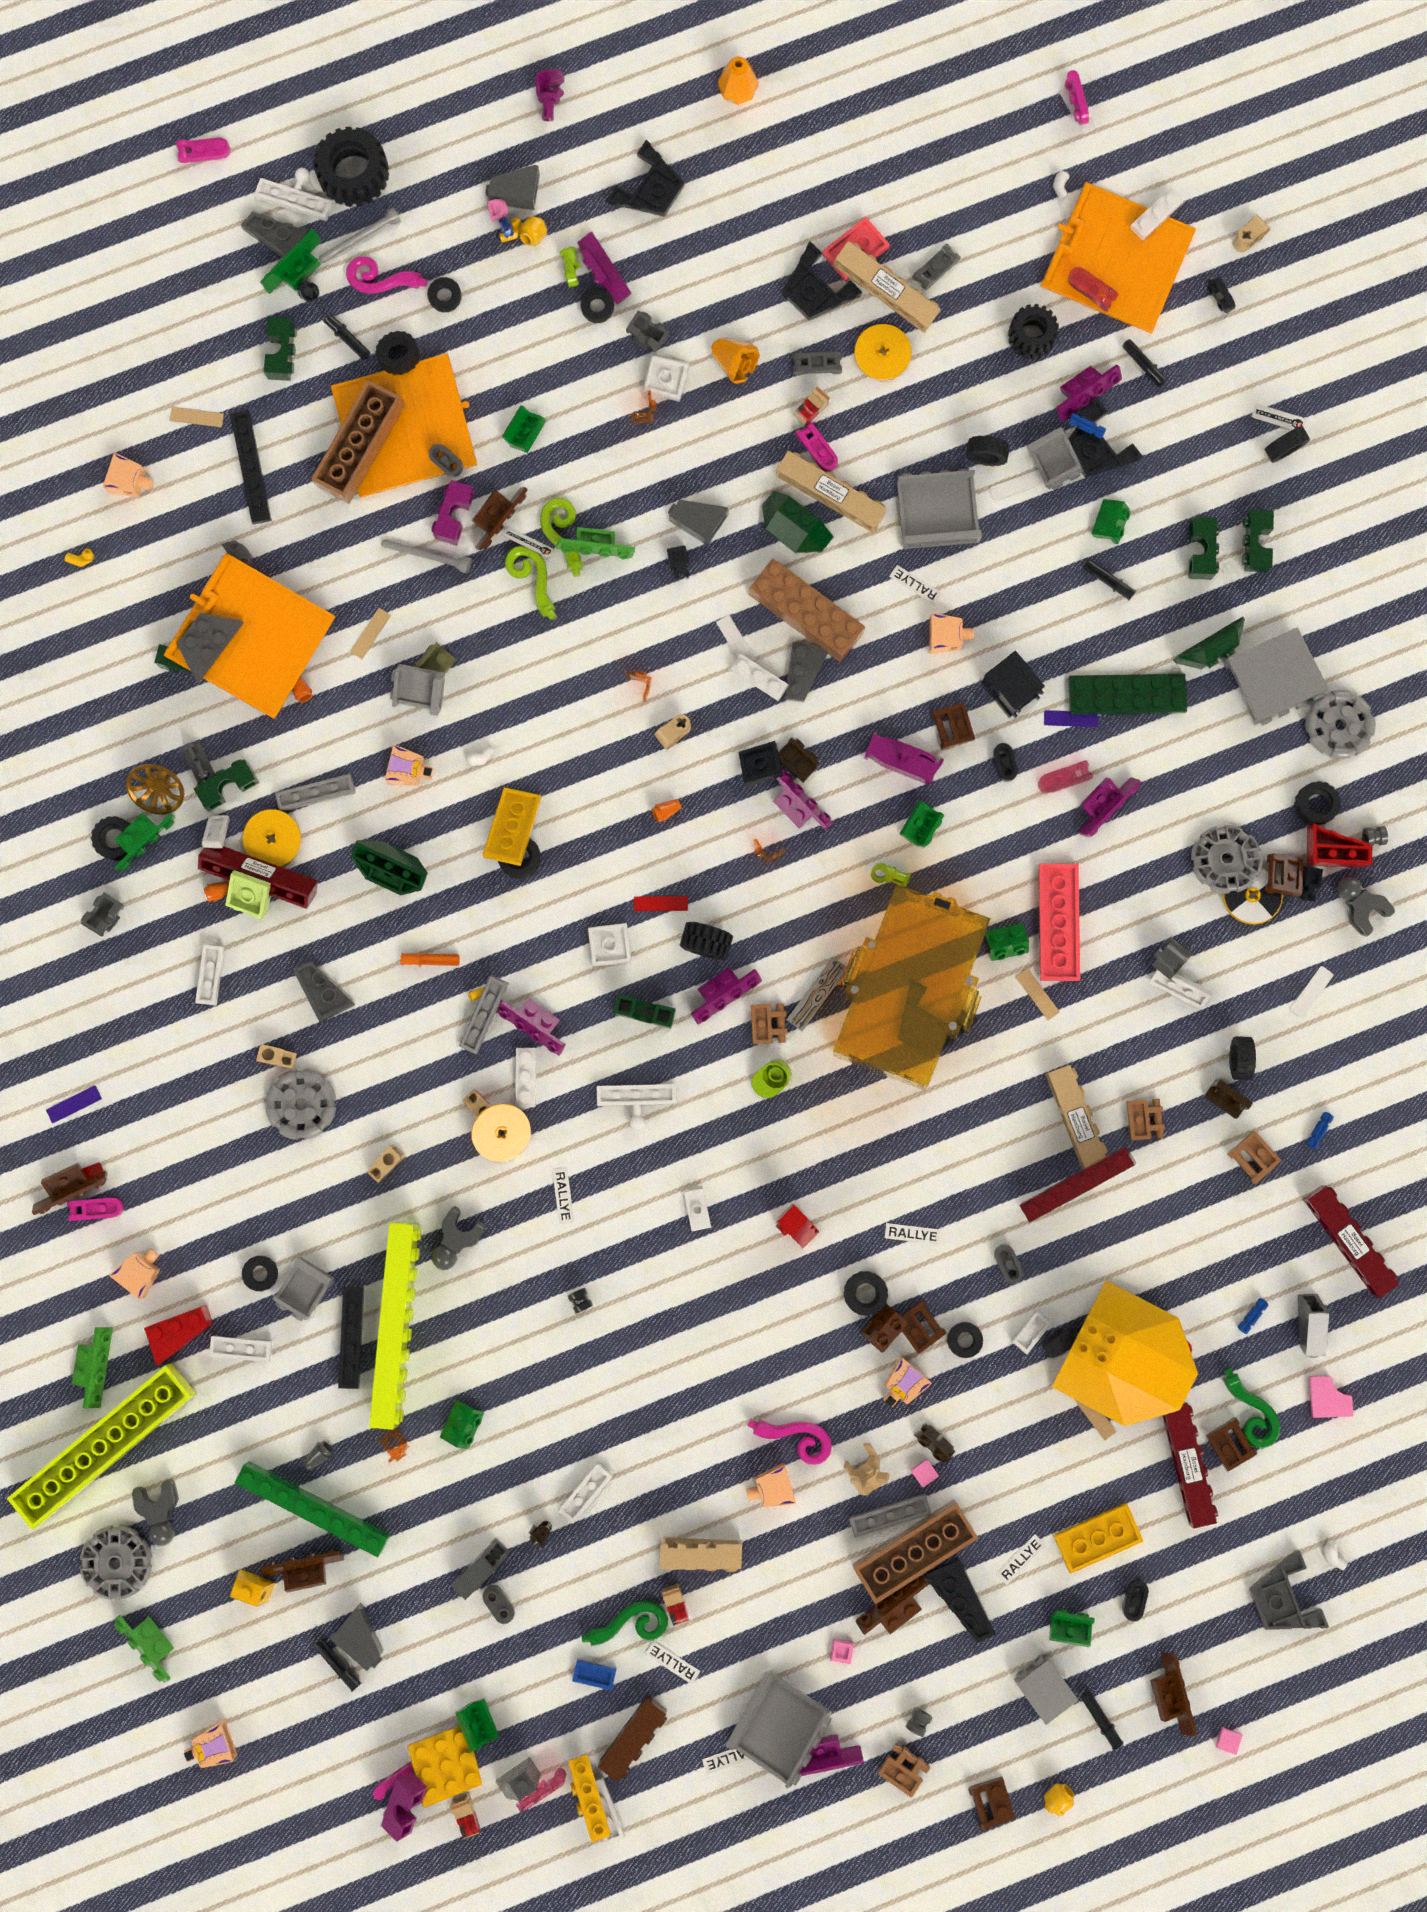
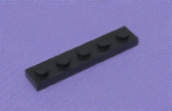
(351, 1338)

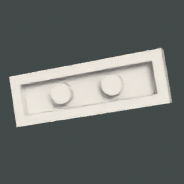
(1156, 214)
(759, 677)
(209, 975)
(1182, 988)
(525, 1077)
(240, 1348)
(585, 1493)
(610, 1812)

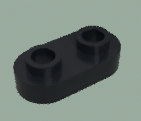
(1220, 292)
(1007, 762)
(1135, 1599)

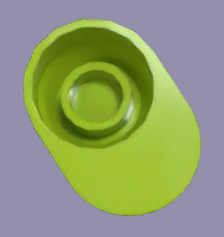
(771, 1078)

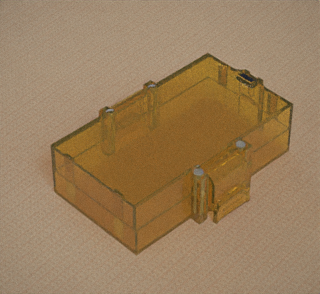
(911, 987)

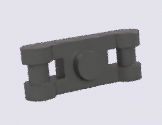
(936, 267)
(817, 363)

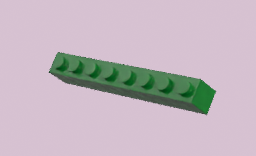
(312, 1508)

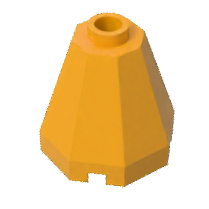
(738, 81)
(735, 358)

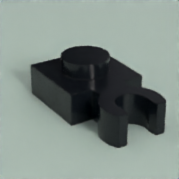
(678, 559)
(1311, 880)

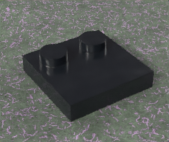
(760, 764)

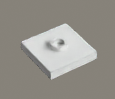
(666, 378)
(609, 945)

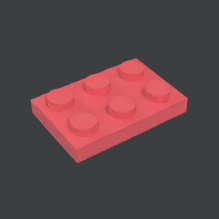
(862, 234)

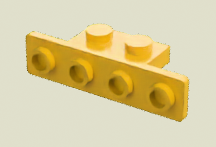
(589, 1798)

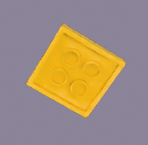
(444, 1765)

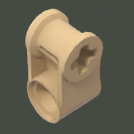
(1250, 234)
(670, 734)

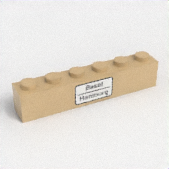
(886, 286)
(830, 491)
(1076, 1115)

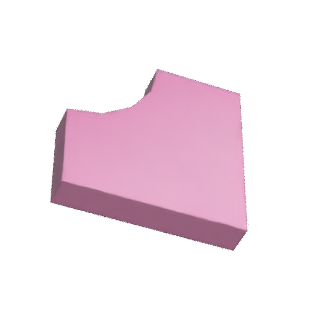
(1327, 1400)

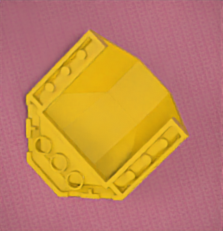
(1128, 1359)

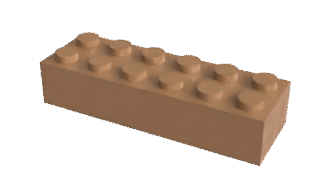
(358, 441)
(806, 610)
(914, 1551)

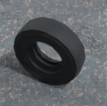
(444, 283)
(588, 297)
(247, 1273)
(953, 1344)

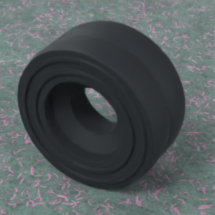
(1060, 1341)

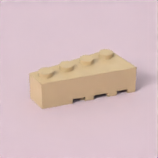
(700, 1554)

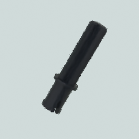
(340, 330)
(1141, 359)
(1109, 579)
(337, 1664)
(1101, 1719)

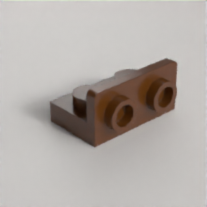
(884, 1328)

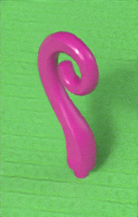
(404, 278)
(771, 1431)

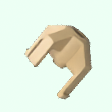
(868, 1475)

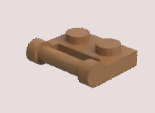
(1260, 1154)

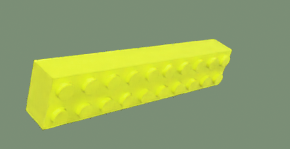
(394, 1325)
(101, 1446)

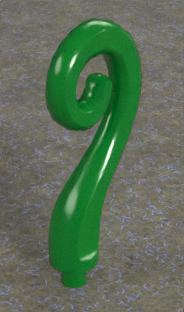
(1237, 1389)
(604, 1634)

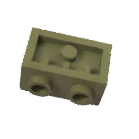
(436, 659)

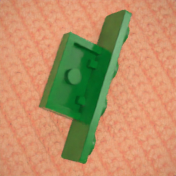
(295, 265)
(138, 835)

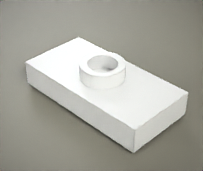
(215, 831)
(697, 1209)
(1031, 1332)

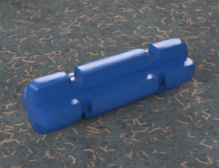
(506, 227)
(1087, 425)
(1319, 1130)
(1253, 1315)

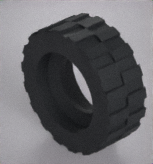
(394, 340)
(1287, 444)
(987, 450)
(1328, 792)
(99, 833)
(527, 869)
(1242, 1058)
(865, 1308)

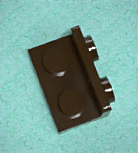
(798, 760)
(1227, 1098)

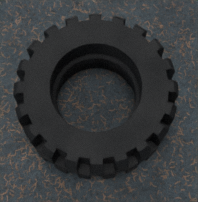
(343, 145)

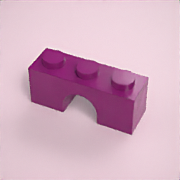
(456, 497)
(406, 1794)

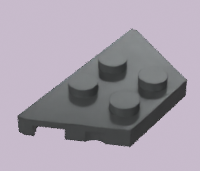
(206, 641)

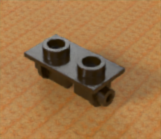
(940, 1450)
(540, 1533)

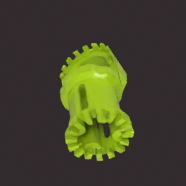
(571, 265)
(891, 875)

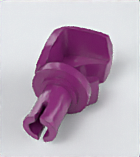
(548, 91)

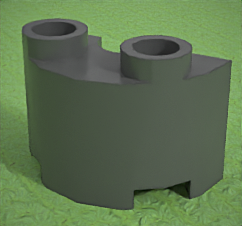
(646, 332)
(240, 552)
(103, 915)
(1171, 958)

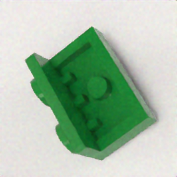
(523, 429)
(1111, 520)
(921, 825)
(1007, 942)
(461, 1425)
(1071, 1628)
(477, 1724)

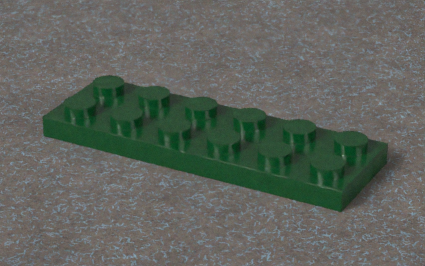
(1127, 694)

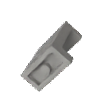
(1055, 458)
(418, 688)
(303, 1289)
(1045, 1689)

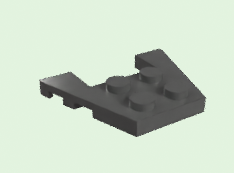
(1277, 1602)

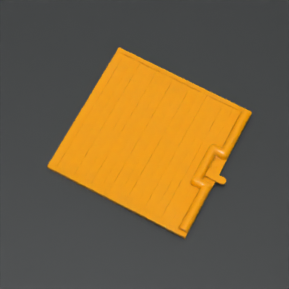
(1105, 246)
(430, 417)
(271, 645)

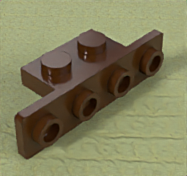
(494, 513)
(65, 1185)
(303, 1572)
(894, 1609)
(1172, 1696)

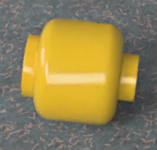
(532, 231)
(1059, 1799)

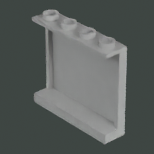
(938, 509)
(1277, 676)
(780, 1728)

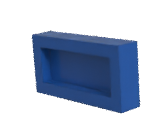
(594, 1674)

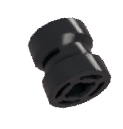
(311, 292)
(577, 1296)

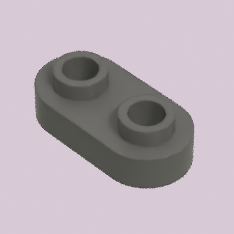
(446, 461)
(1008, 1263)
(499, 1604)

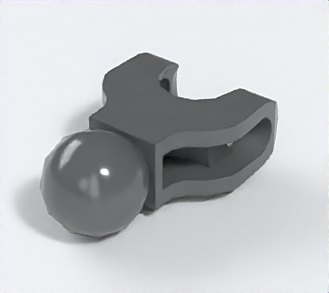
(1361, 904)
(454, 1240)
(157, 1512)

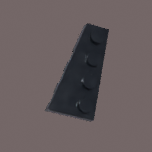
(957, 1591)

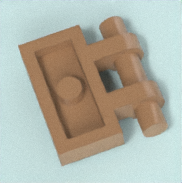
(761, 1023)
(1139, 1120)
(900, 1775)

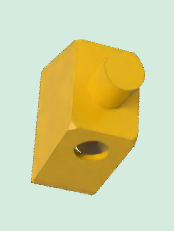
(250, 1588)

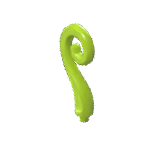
(573, 558)
(542, 600)

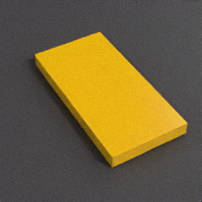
(512, 826)
(1098, 1538)

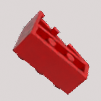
(1336, 850)
(797, 1225)
(176, 1332)

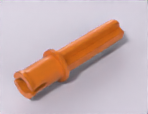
(430, 959)

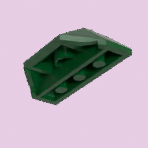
(794, 524)
(1213, 647)
(389, 866)

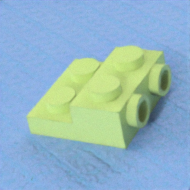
(248, 894)

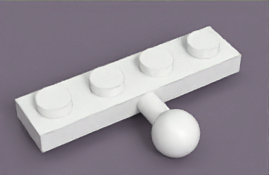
(293, 197)
(636, 1096)

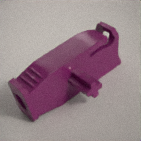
(903, 758)

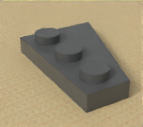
(274, 234)
(803, 668)
(321, 993)

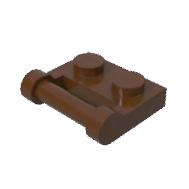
(959, 725)
(1290, 875)
(916, 1332)
(1225, 1447)
(998, 1801)

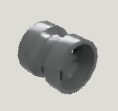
(1375, 836)
(918, 1722)

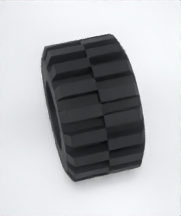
(1038, 317)
(706, 940)

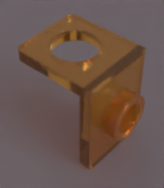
(648, 415)
(641, 676)
(761, 854)
(395, 1453)

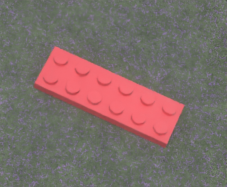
(1059, 922)

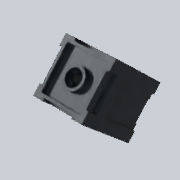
(1012, 684)

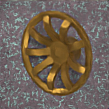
(156, 784)

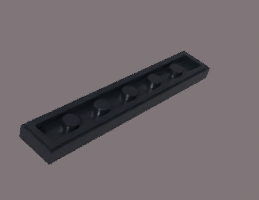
(251, 467)

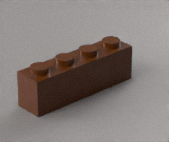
(632, 1738)

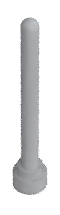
(390, 218)
(462, 564)

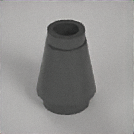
(318, 1455)

